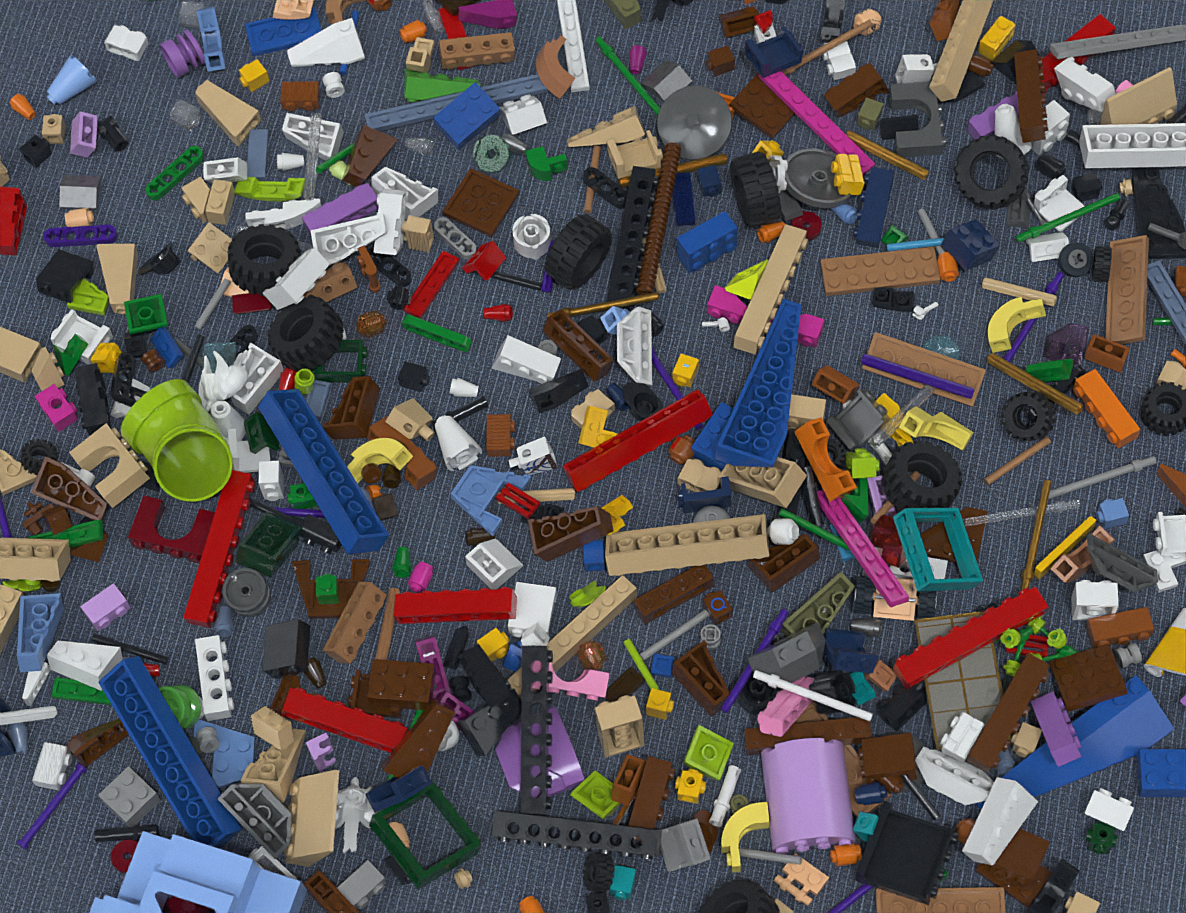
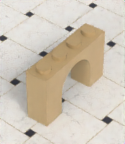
(128, 473)

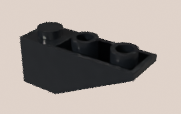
(557, 391)

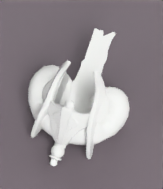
(222, 383)
(352, 809)

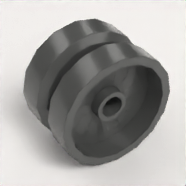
(245, 581)

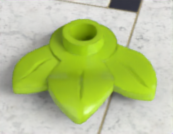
(23, 584)
(586, 595)

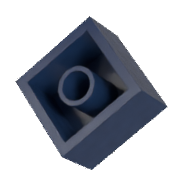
(970, 244)

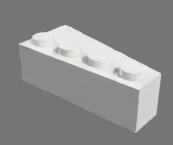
(998, 820)

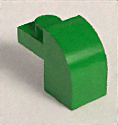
(543, 167)

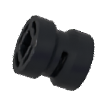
(460, 688)

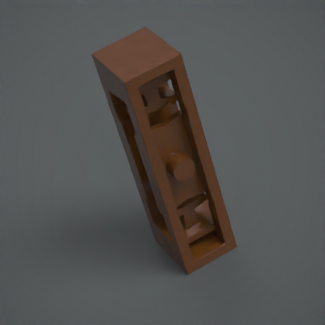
(578, 345)
(673, 593)
(328, 895)

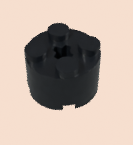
(833, 685)
(756, 701)

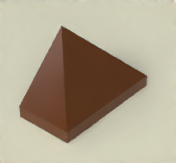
(90, 551)
(282, 692)

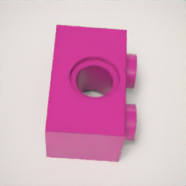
(62, 416)

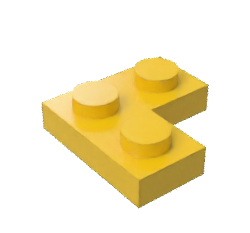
(592, 428)
(617, 508)

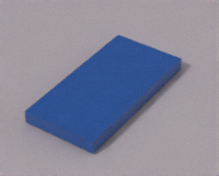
(280, 34)

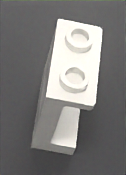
(91, 333)
(1171, 534)
(533, 606)

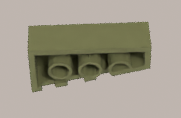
(626, 11)
(821, 607)

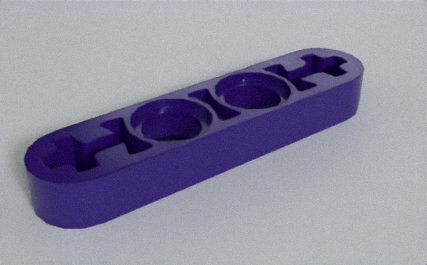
(80, 232)

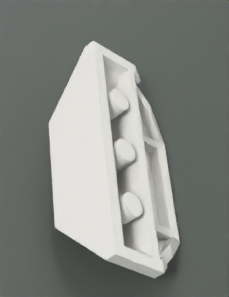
(635, 345)
(952, 778)

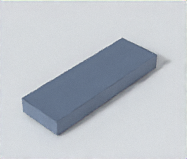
(257, 153)

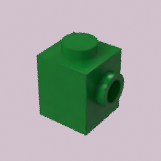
(301, 497)
(327, 589)

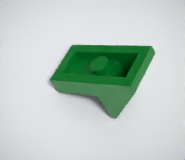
(69, 357)
(858, 501)

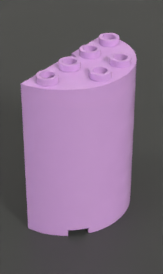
(807, 795)

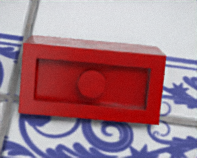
(485, 260)

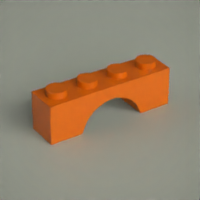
(813, 439)

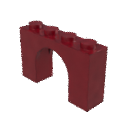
(145, 532)

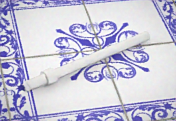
(775, 681)

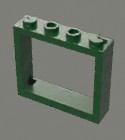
(403, 855)

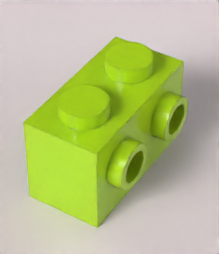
(861, 463)

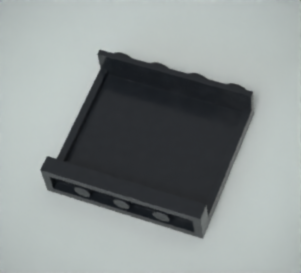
(906, 855)

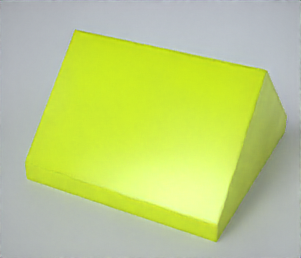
(746, 281)

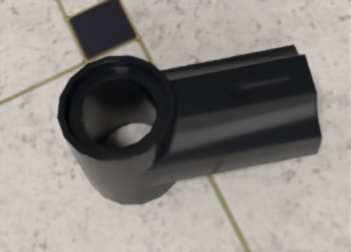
(110, 131)

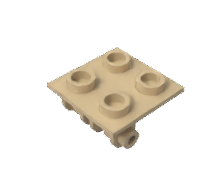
(211, 248)

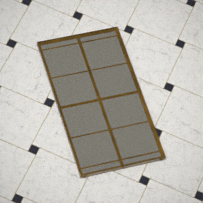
(965, 686)

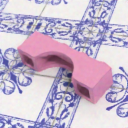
(589, 683)

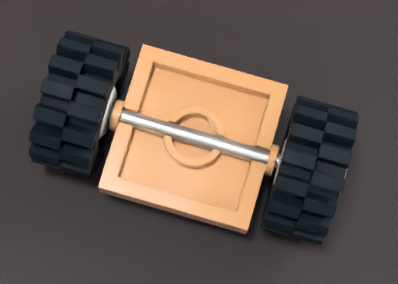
(904, 611)

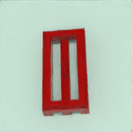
(509, 487)
(1032, 638)

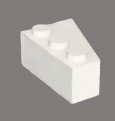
(1082, 86)
(418, 197)
(262, 375)

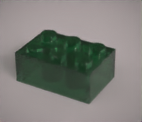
(268, 544)

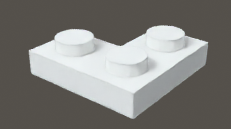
(1163, 564)

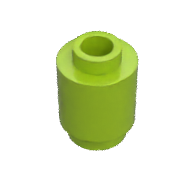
(304, 381)

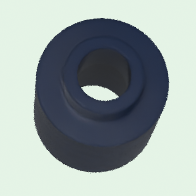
(871, 793)

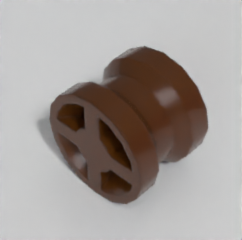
(153, 360)

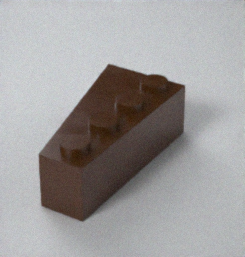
(568, 531)

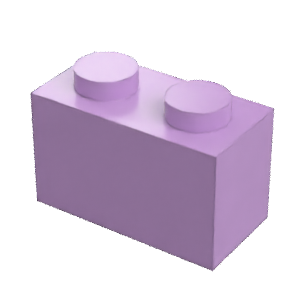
(83, 134)
(105, 607)

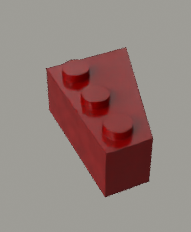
(12, 218)

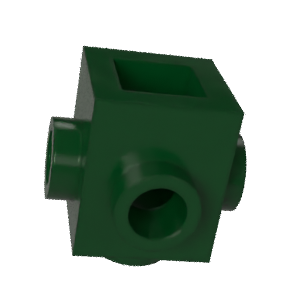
(1096, 842)

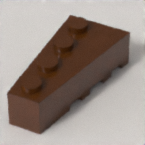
(420, 741)
(652, 794)

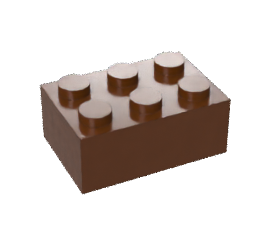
(401, 684)

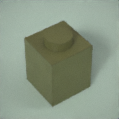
(870, 114)

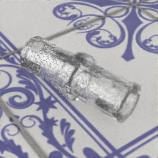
(433, 16)

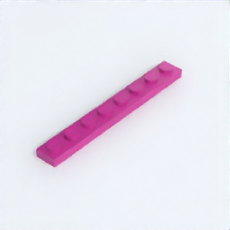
(815, 118)
(863, 550)

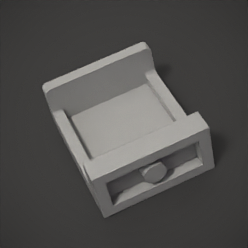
(683, 845)

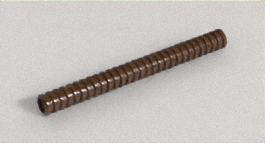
(659, 218)

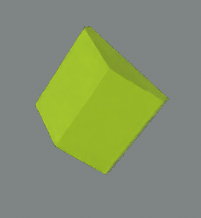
(708, 753)
(596, 795)

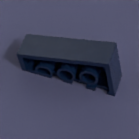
(874, 207)

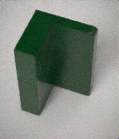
(259, 433)

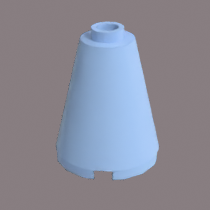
(70, 81)

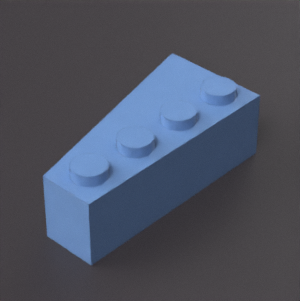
(37, 626)

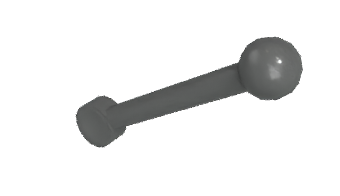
(1026, 196)

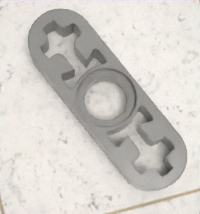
(453, 230)

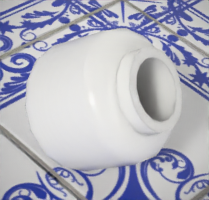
(783, 531)

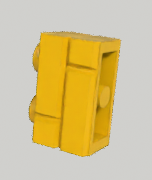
(996, 38)
(847, 174)

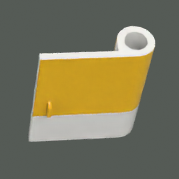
(1171, 650)

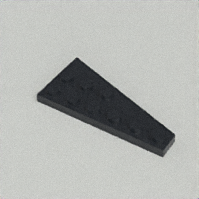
(1156, 207)

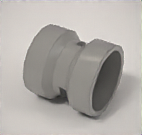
(712, 641)
(1128, 655)

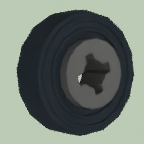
(1069, 261)

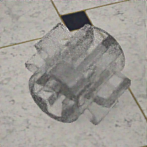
(1094, 116)

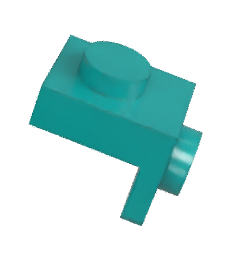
(863, 690)
(865, 825)

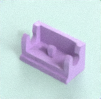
(877, 495)
(318, 749)

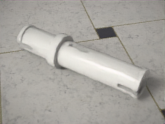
(722, 803)

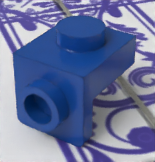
(514, 657)

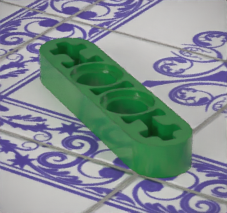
(172, 171)
(436, 333)

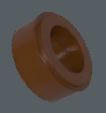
(371, 473)

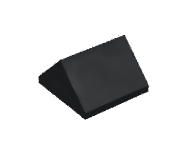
(1006, 60)

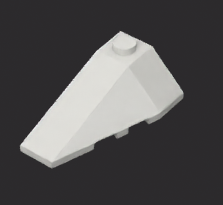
(332, 45)
(343, 239)

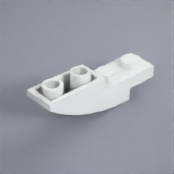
(287, 218)

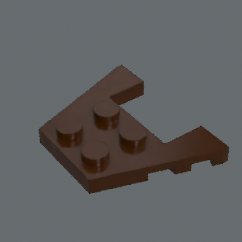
(346, 588)

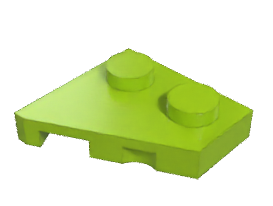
(89, 299)

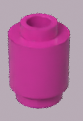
(420, 577)

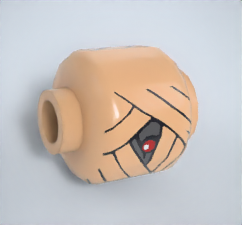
(866, 15)

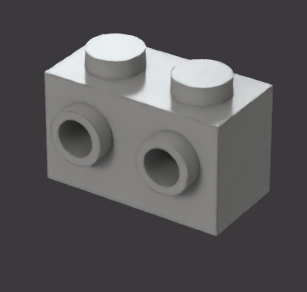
(362, 885)

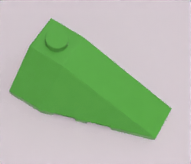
(424, 86)

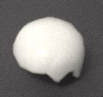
(451, 737)

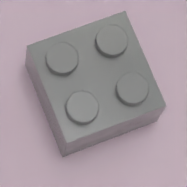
(129, 797)

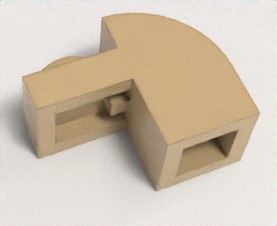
(420, 55)

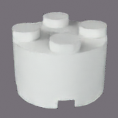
(531, 236)

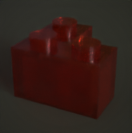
(887, 537)

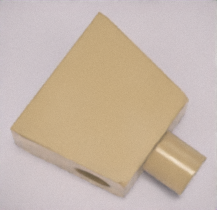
(411, 420)

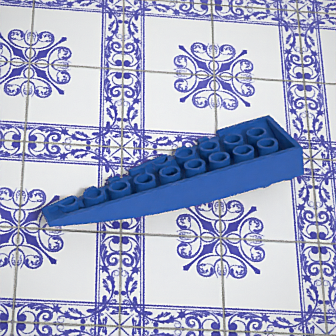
(762, 410)
(1108, 736)

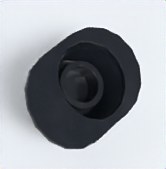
(162, 262)
(641, 400)

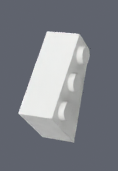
(297, 130)
(392, 205)
(298, 279)
(525, 361)
(84, 661)

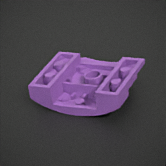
(565, 766)

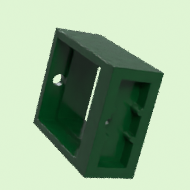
(345, 346)

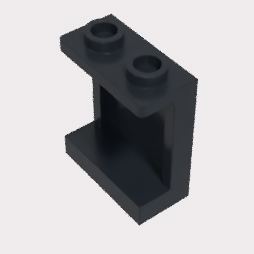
(63, 275)

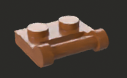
(368, 268)

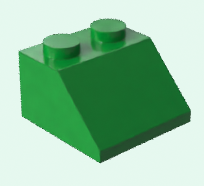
(146, 314)

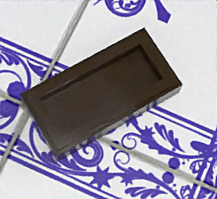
(625, 685)

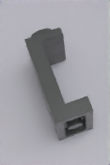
(859, 420)

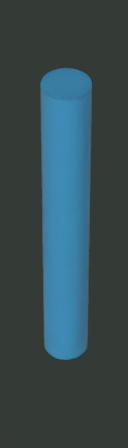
(914, 244)

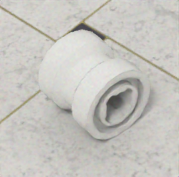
(333, 85)

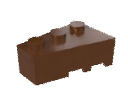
(366, 154)

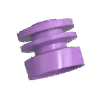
(182, 53)

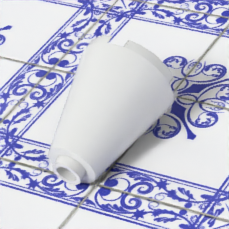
(1008, 126)
(228, 418)
(456, 444)

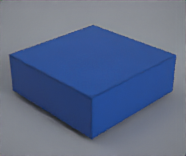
(662, 665)

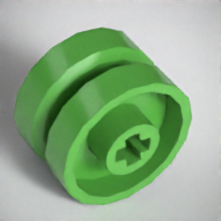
(183, 703)

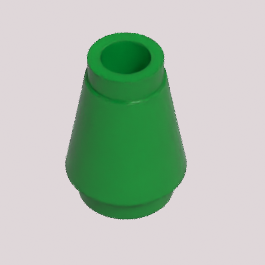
(402, 564)

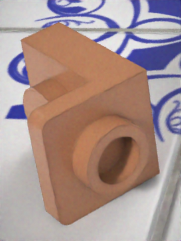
(882, 676)

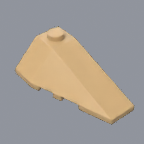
(276, 767)

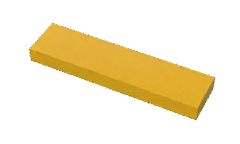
(1064, 547)

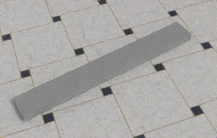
(1118, 41)

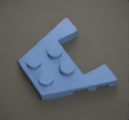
(478, 490)
(232, 756)

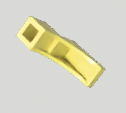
(939, 426)

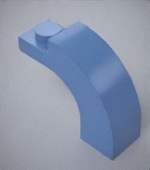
(211, 39)

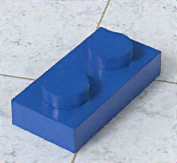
(166, 347)

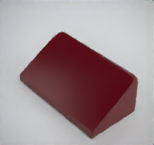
(250, 303)

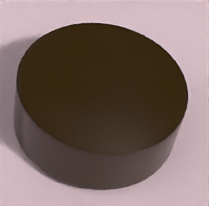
(50, 586)

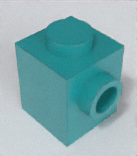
(623, 882)

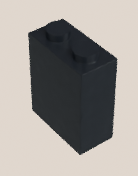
(286, 648)

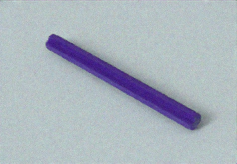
(917, 376)

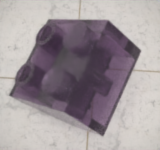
(1067, 343)

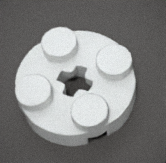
(779, 167)

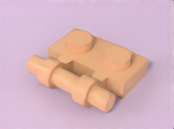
(805, 875)

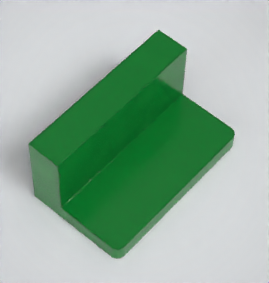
(1051, 370)

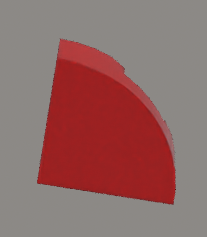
(764, 21)

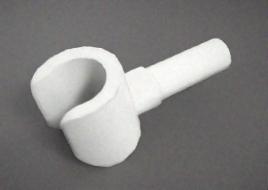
(920, 313)
(722, 323)

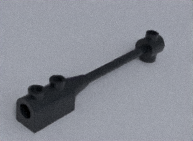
(312, 529)
(907, 702)

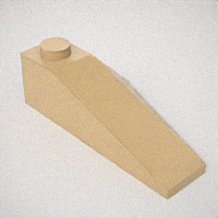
(622, 128)

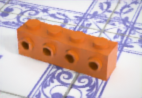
(1106, 408)

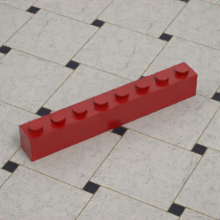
(637, 440)
(218, 549)
(970, 637)

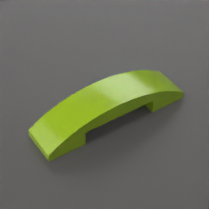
(270, 190)

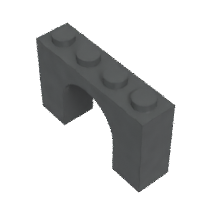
(926, 140)

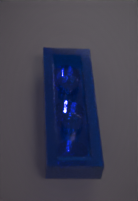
(683, 200)

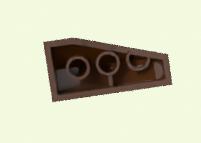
(62, 486)
(96, 741)

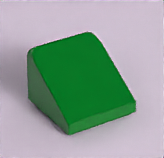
(894, 235)

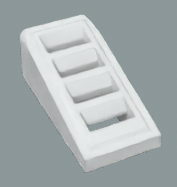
(34, 683)

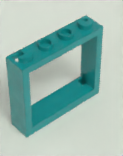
(916, 554)

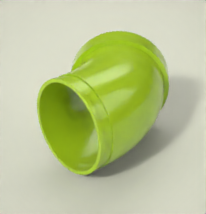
(179, 441)

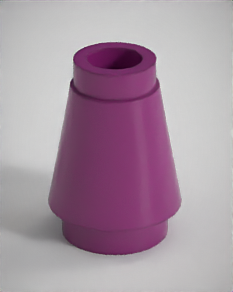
(637, 58)

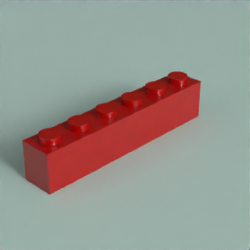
(1095, 28)
(455, 606)
(342, 720)

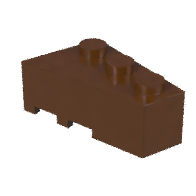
(854, 90)
(355, 410)
(784, 562)
(701, 678)

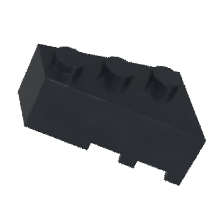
(93, 397)

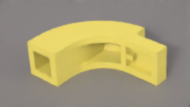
(1008, 317)
(378, 452)
(741, 822)

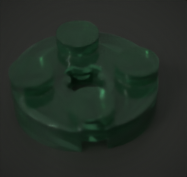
(483, 159)

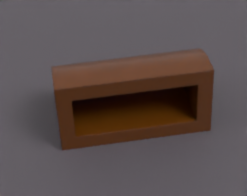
(738, 21)

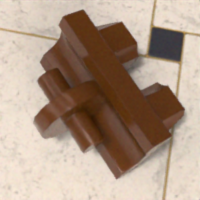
(32, 522)

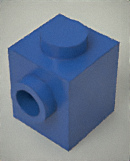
(594, 556)

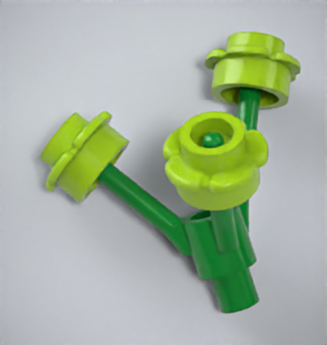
(1014, 638)
(1056, 638)

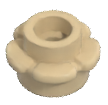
(1126, 187)
(463, 878)

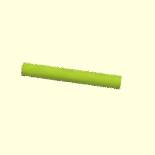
(640, 664)

